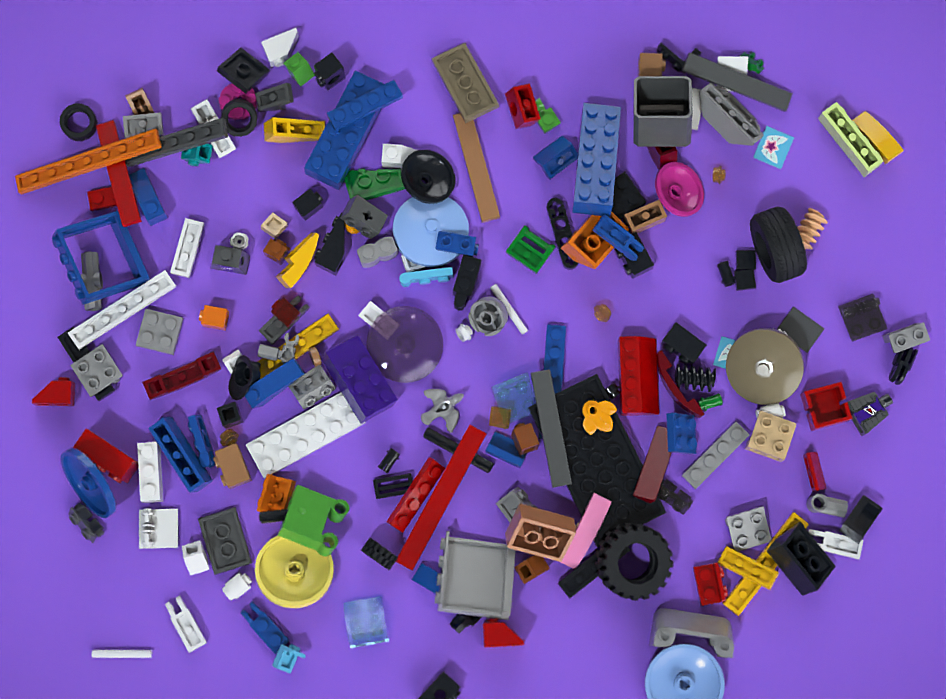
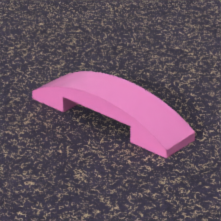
(586, 530)

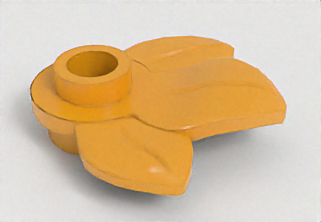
(600, 418)

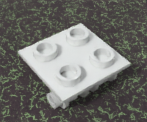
(158, 528)

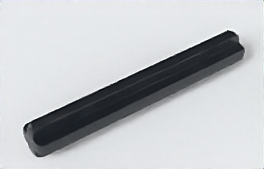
(451, 446)

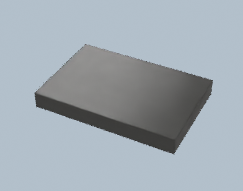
(225, 541)

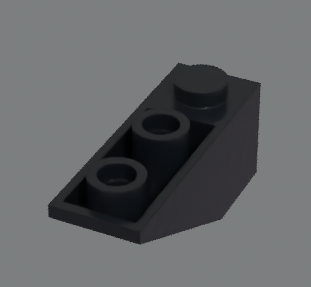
(333, 251)

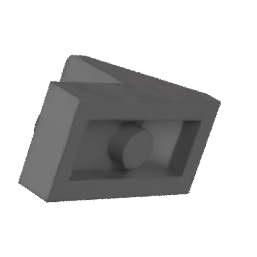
(274, 98)

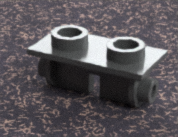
(80, 516)

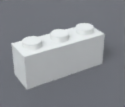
(150, 472)

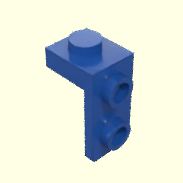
(456, 244)

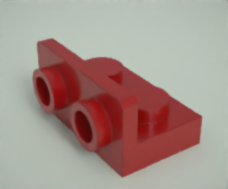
(710, 584)

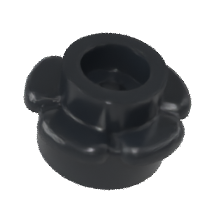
(612, 391)

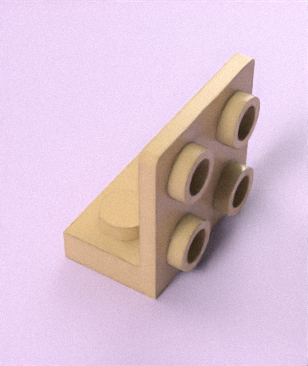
(771, 436)

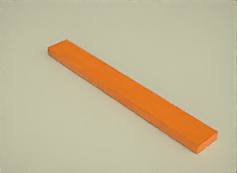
(88, 161)

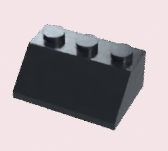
(801, 559)

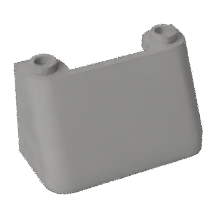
(669, 621)

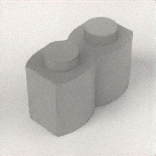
(380, 251)

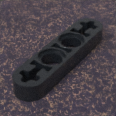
(560, 234)

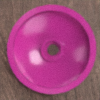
(679, 189)

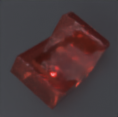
(285, 312)

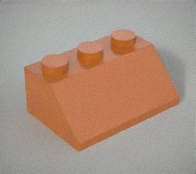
(586, 245)

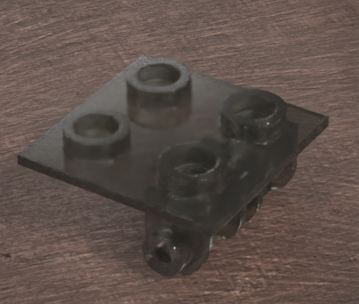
(862, 317)

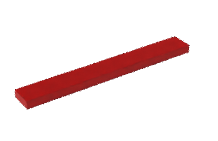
(441, 497)

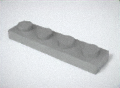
(715, 455)

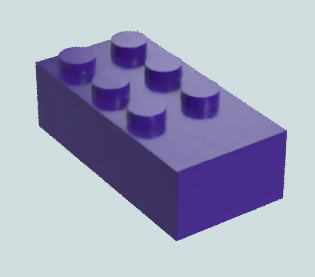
(359, 379)

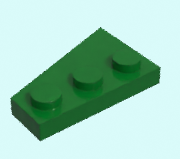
(373, 183)

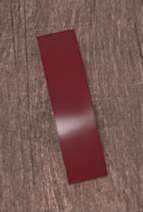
(663, 366)
(182, 377)

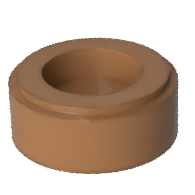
(315, 356)

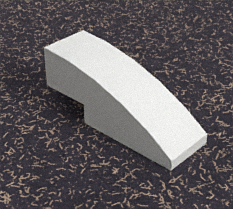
(204, 113)

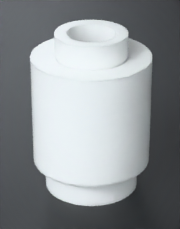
(774, 409)
(237, 586)

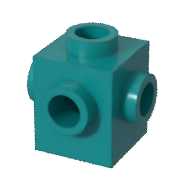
(198, 155)

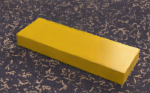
(748, 568)

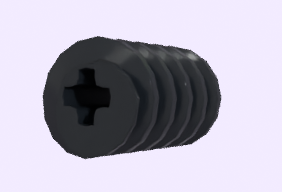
(695, 377)

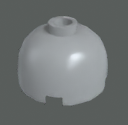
(488, 316)

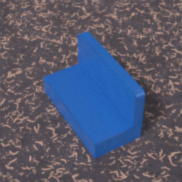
(556, 157)
(505, 450)

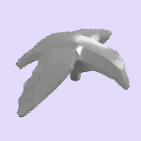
(442, 407)

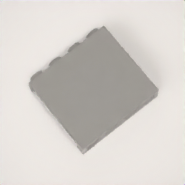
(475, 578)

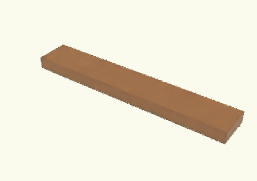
(476, 169)

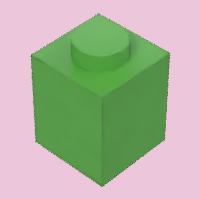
(299, 69)

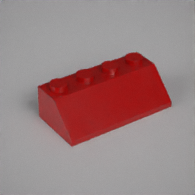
(638, 376)

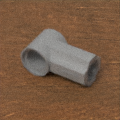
(828, 505)

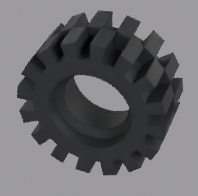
(379, 554)

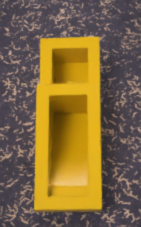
(878, 137)
(298, 261)

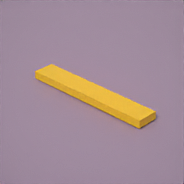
(308, 338)
(746, 589)

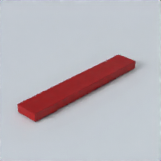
(120, 178)

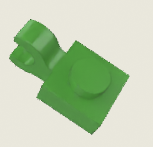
(548, 117)

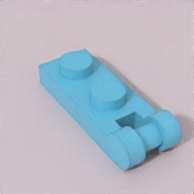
(426, 276)

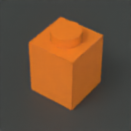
(214, 317)

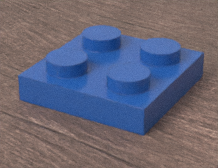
(681, 433)

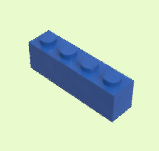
(180, 454)

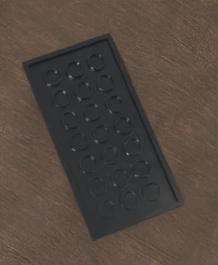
(600, 461)

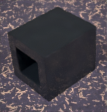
(308, 204)
(230, 415)

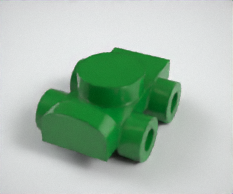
(752, 64)

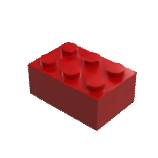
(106, 456)

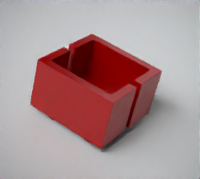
(825, 406)

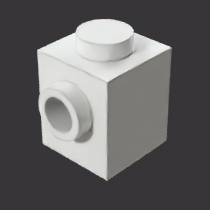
(195, 557)

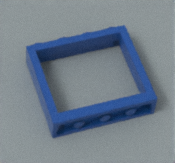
(126, 244)

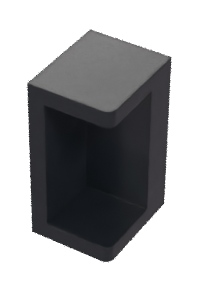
(860, 519)

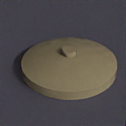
(764, 366)

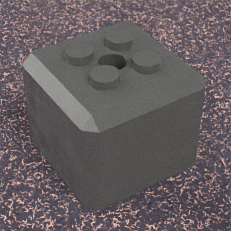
(662, 111)

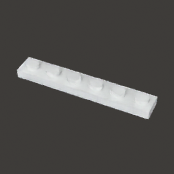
(121, 310)

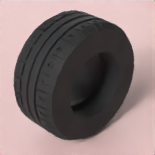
(778, 244)

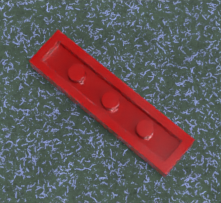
(415, 494)

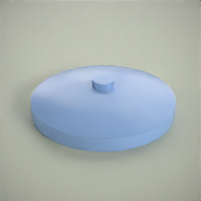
(418, 227)
(684, 673)

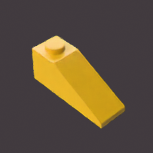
(292, 130)

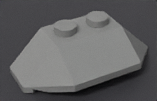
(728, 116)

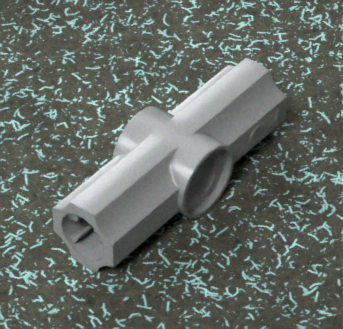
(92, 278)

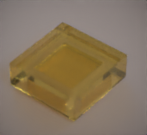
(500, 417)

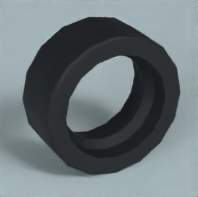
(74, 108)
(253, 117)

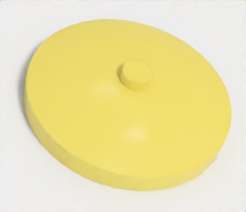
(292, 573)

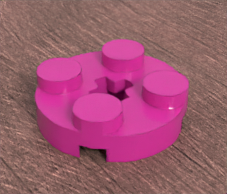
(231, 92)

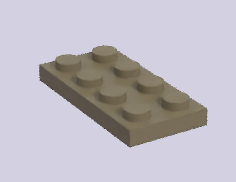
(465, 83)

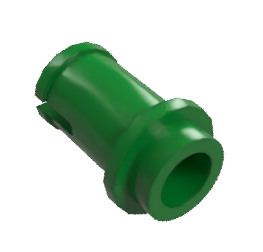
(710, 402)

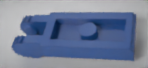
(617, 237)
(202, 441)
(266, 629)

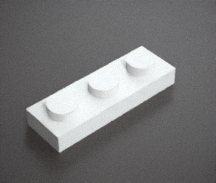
(187, 248)

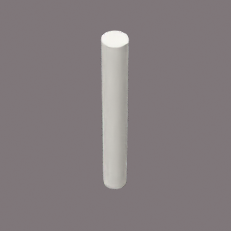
(511, 312)
(121, 653)

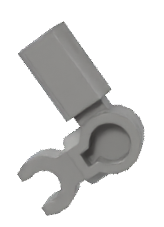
(275, 353)

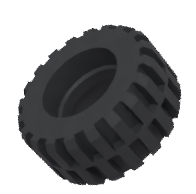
(658, 563)

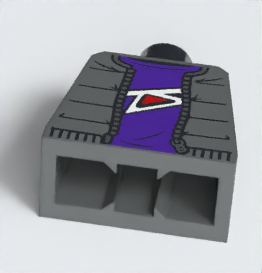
(229, 260)
(869, 411)

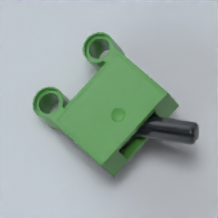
(306, 519)

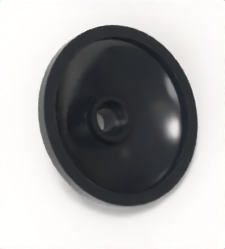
(432, 169)

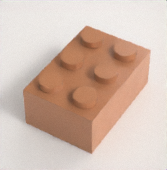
(540, 532)

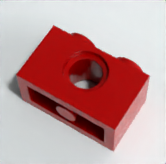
(522, 106)

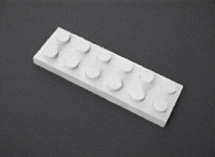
(303, 435)

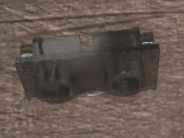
(680, 502)

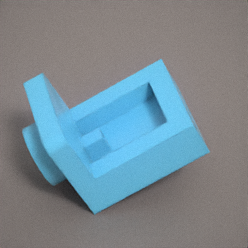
(287, 657)

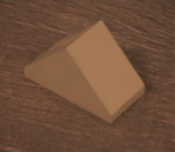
(139, 102)

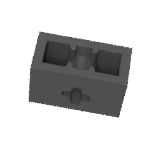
(363, 217)

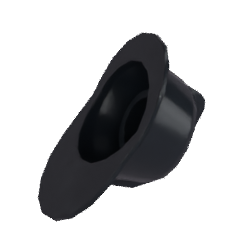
(243, 376)

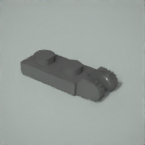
(275, 328)

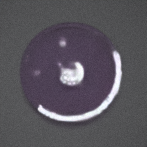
(405, 344)

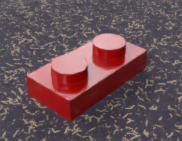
(101, 199)

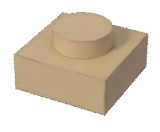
(274, 225)

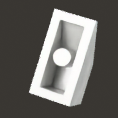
(280, 47)
(395, 155)

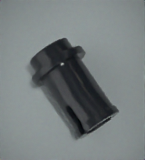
(726, 274)
(389, 459)

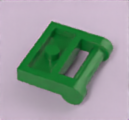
(527, 254)

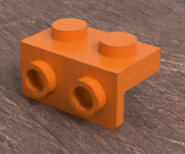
(275, 493)

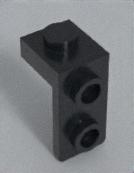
(676, 62)

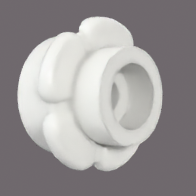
(239, 236)
(464, 332)

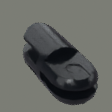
(902, 364)

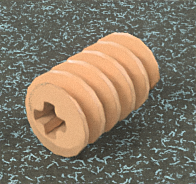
(810, 226)

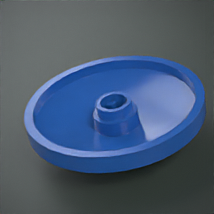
(88, 482)

